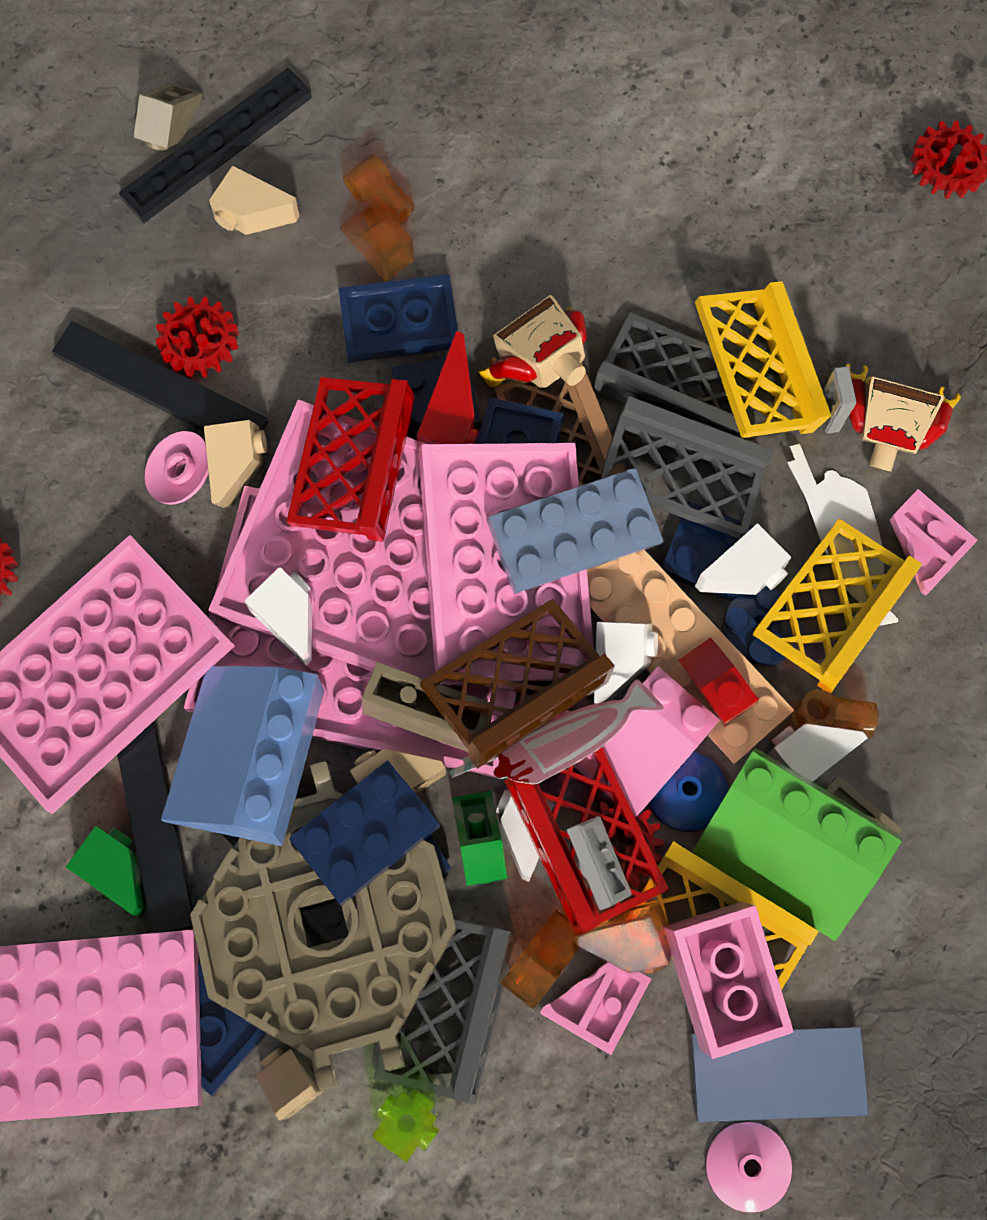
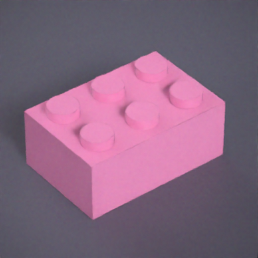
(728, 979)

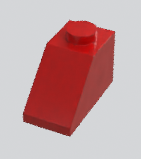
(718, 681)

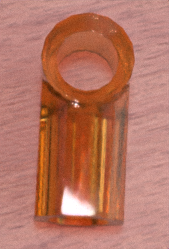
(373, 183)
(837, 712)

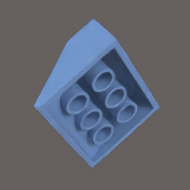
(245, 752)

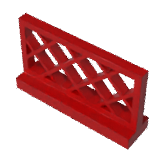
(384, 452)
(559, 860)

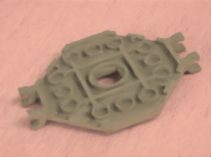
(337, 991)

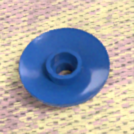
(696, 811)

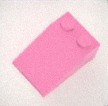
(654, 742)

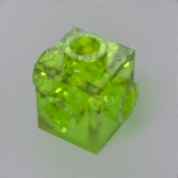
(394, 1136)

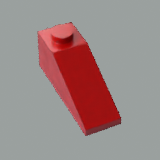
(450, 409)

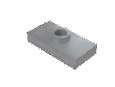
(839, 398)
(599, 862)

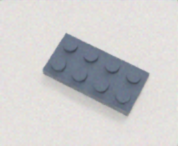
(574, 531)

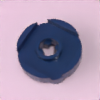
(740, 621)

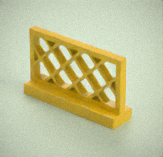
(786, 356)
(869, 613)
(731, 892)

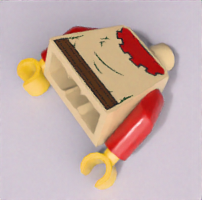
(540, 347)
(897, 417)

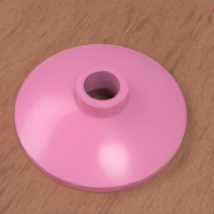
(177, 468)
(727, 1160)

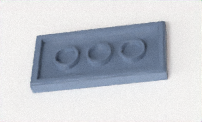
(783, 1078)

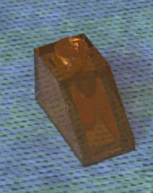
(380, 241)
(631, 939)
(542, 960)

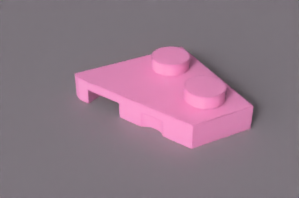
(930, 538)
(599, 1005)

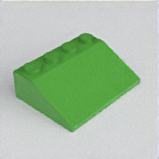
(797, 844)

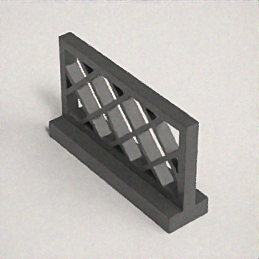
(619, 383)
(701, 442)
(477, 1025)

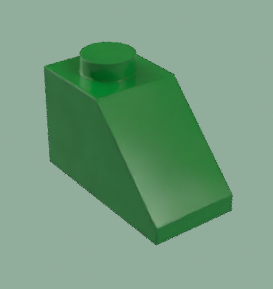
(479, 838)
(110, 868)

